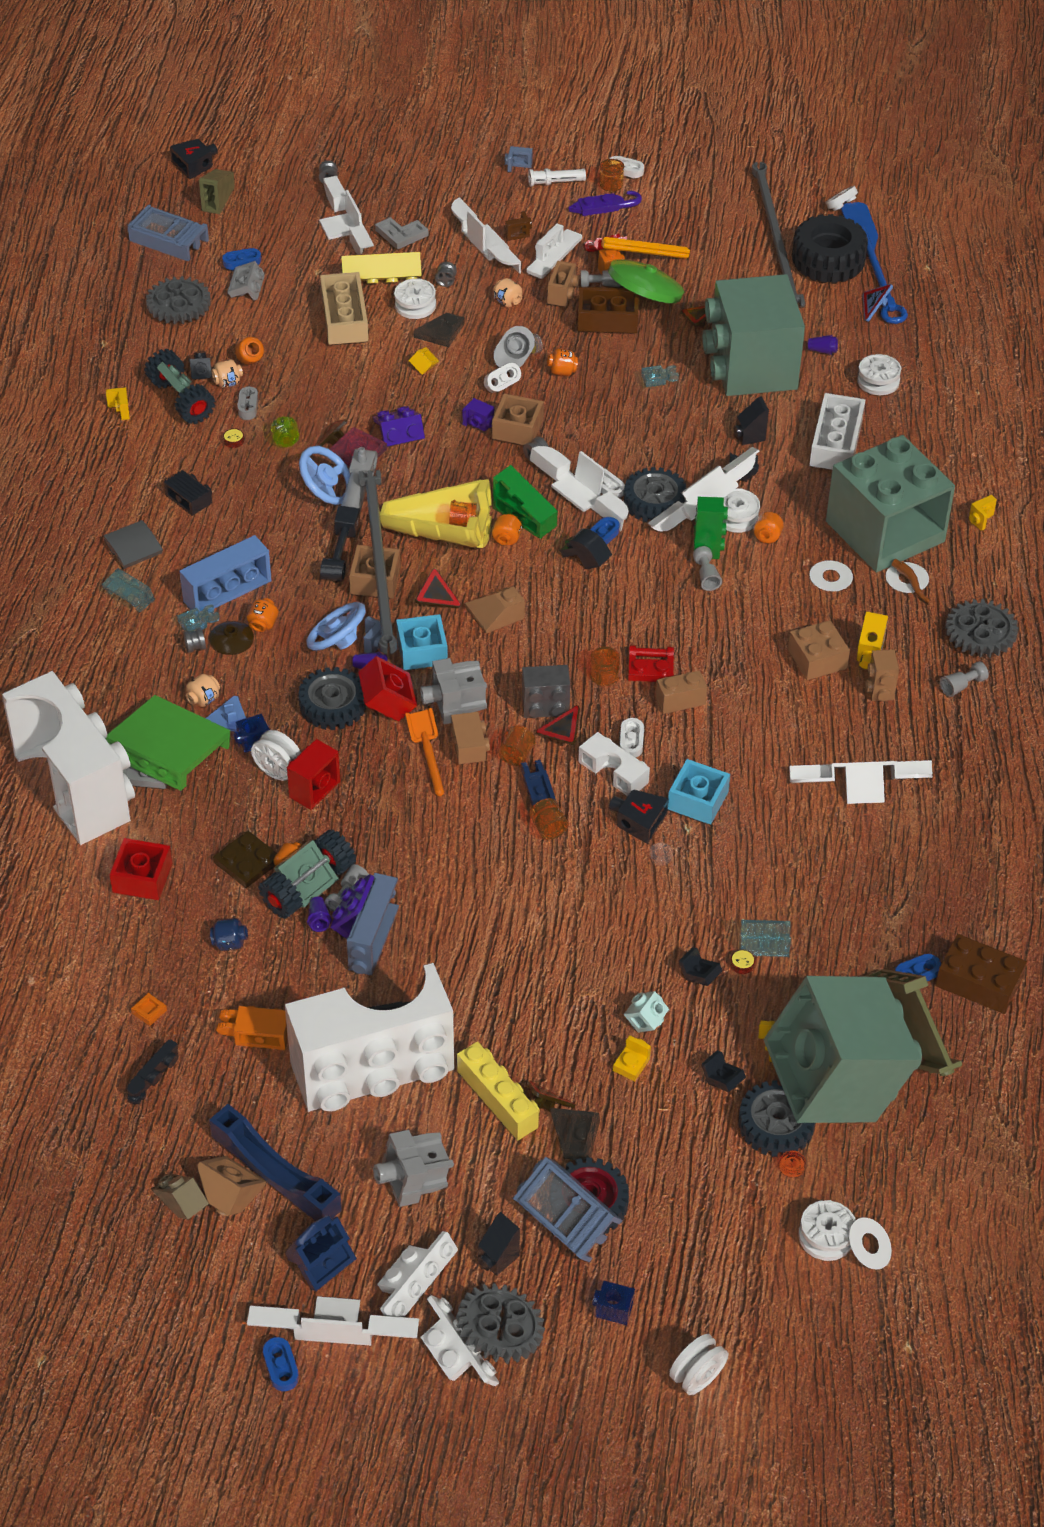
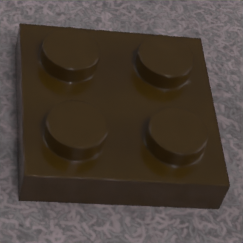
(246, 859)

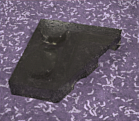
(441, 329)
(575, 1132)

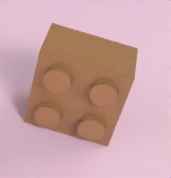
(517, 419)
(363, 572)
(818, 650)

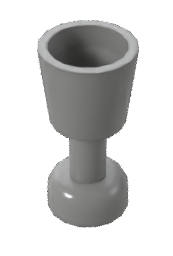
(605, 278)
(708, 573)
(958, 681)
(350, 878)

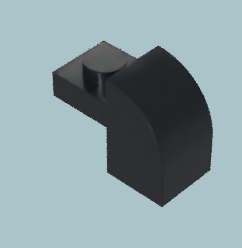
(589, 548)

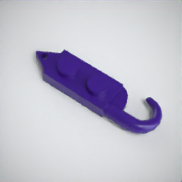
(604, 203)

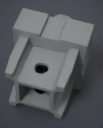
(455, 688)
(413, 1166)

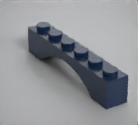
(243, 1141)

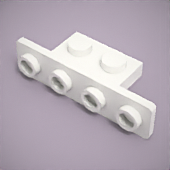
(552, 248)
(414, 1274)
(450, 1349)

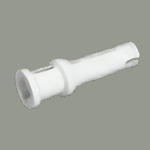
(547, 177)

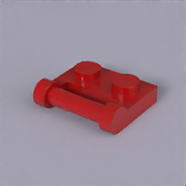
(595, 245)
(650, 669)

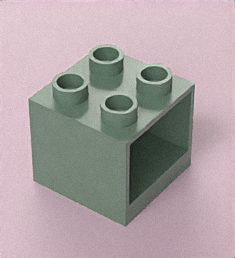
(754, 335)
(889, 503)
(842, 1049)

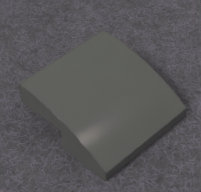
(133, 544)

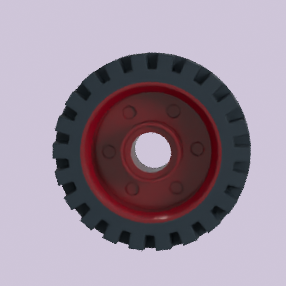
(603, 1183)

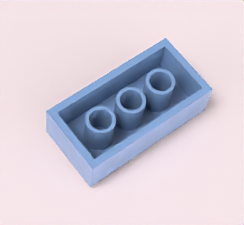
(226, 574)

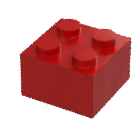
(387, 688)
(313, 774)
(141, 869)

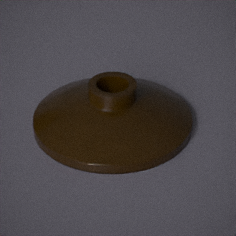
(231, 638)

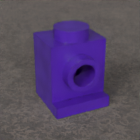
(478, 414)

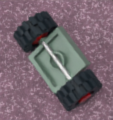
(194, 401)
(307, 873)

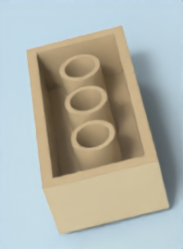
(344, 308)

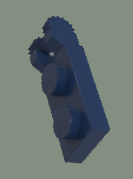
(537, 783)

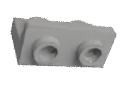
(246, 279)

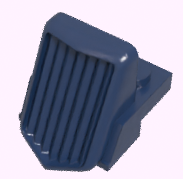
(321, 1251)

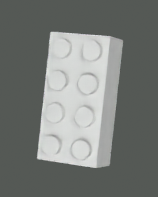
(837, 430)

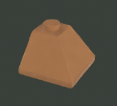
(497, 609)
(228, 1185)

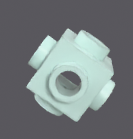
(646, 1011)

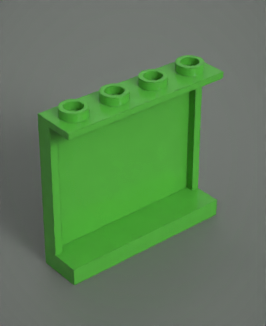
(168, 740)

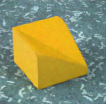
(423, 360)

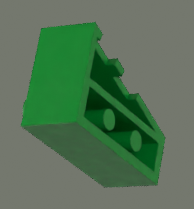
(518, 497)
(710, 524)

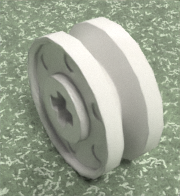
(415, 298)
(879, 374)
(742, 510)
(274, 753)
(826, 1230)
(698, 1364)

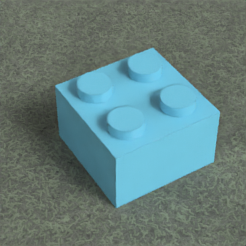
(421, 641)
(698, 791)

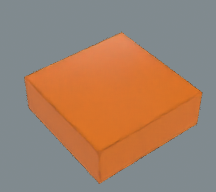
(149, 1009)

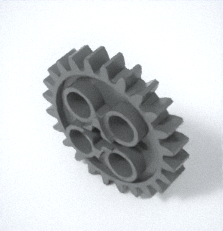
(178, 300)
(981, 628)
(481, 1321)

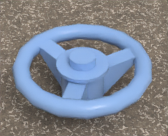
(322, 477)
(337, 628)

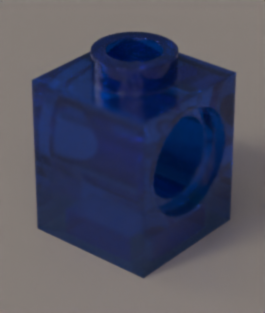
(250, 731)
(617, 1312)

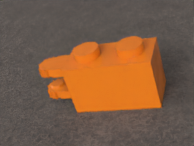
(255, 1027)

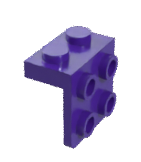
(400, 426)
(351, 905)

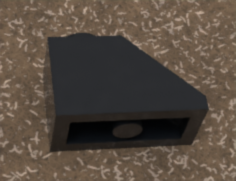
(752, 423)
(499, 1245)

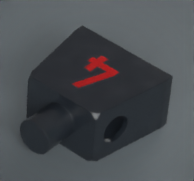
(193, 157)
(640, 813)

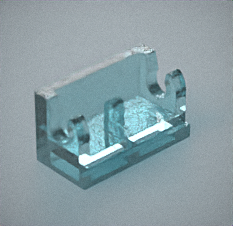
(129, 589)
(766, 937)

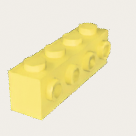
(384, 266)
(498, 1090)

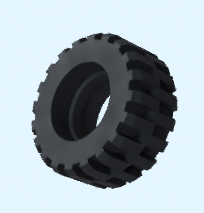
(829, 248)

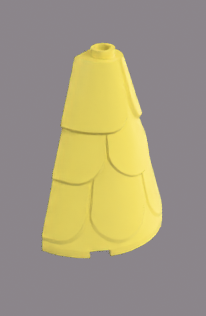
(430, 512)

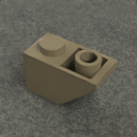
(180, 1195)

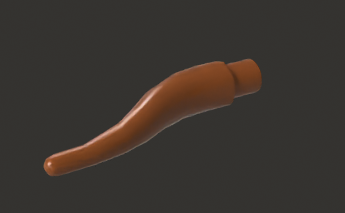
(908, 572)

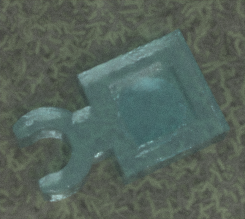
(657, 376)
(197, 619)

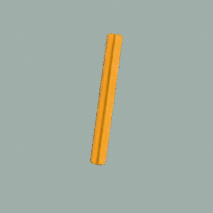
(645, 247)

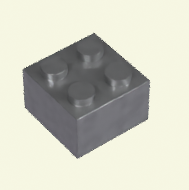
(545, 691)

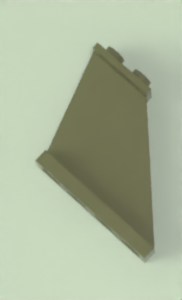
(918, 1020)

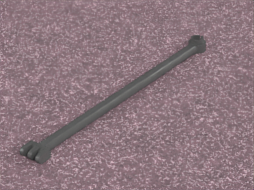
(774, 226)
(379, 561)

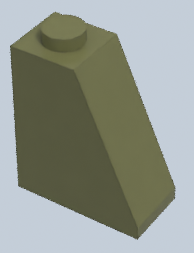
(216, 190)

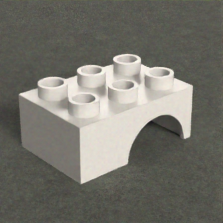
(83, 767)
(359, 1051)

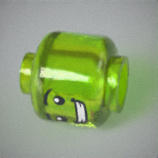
(285, 431)

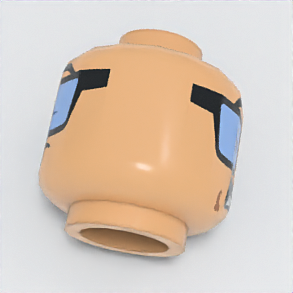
(507, 292)
(226, 373)
(202, 690)

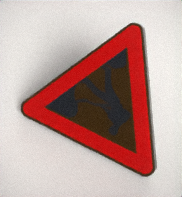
(695, 315)
(333, 430)
(437, 592)
(563, 727)
(544, 1094)

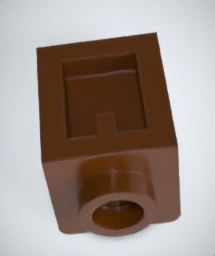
(518, 228)

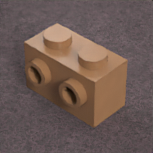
(562, 283)
(882, 675)
(681, 692)
(469, 737)

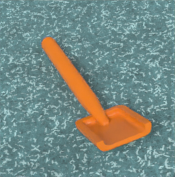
(423, 729)

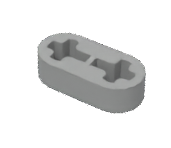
(251, 403)

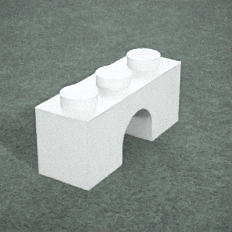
(602, 753)

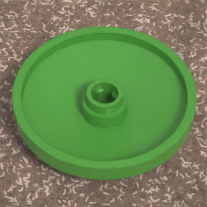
(646, 280)

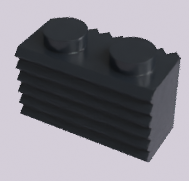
(188, 492)

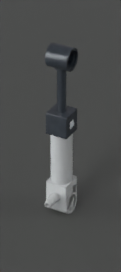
(348, 514)

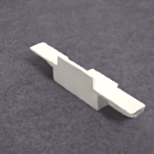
(346, 223)
(483, 236)
(714, 484)
(583, 487)
(863, 779)
(333, 1322)

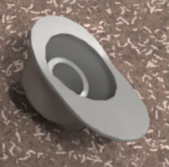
(514, 346)

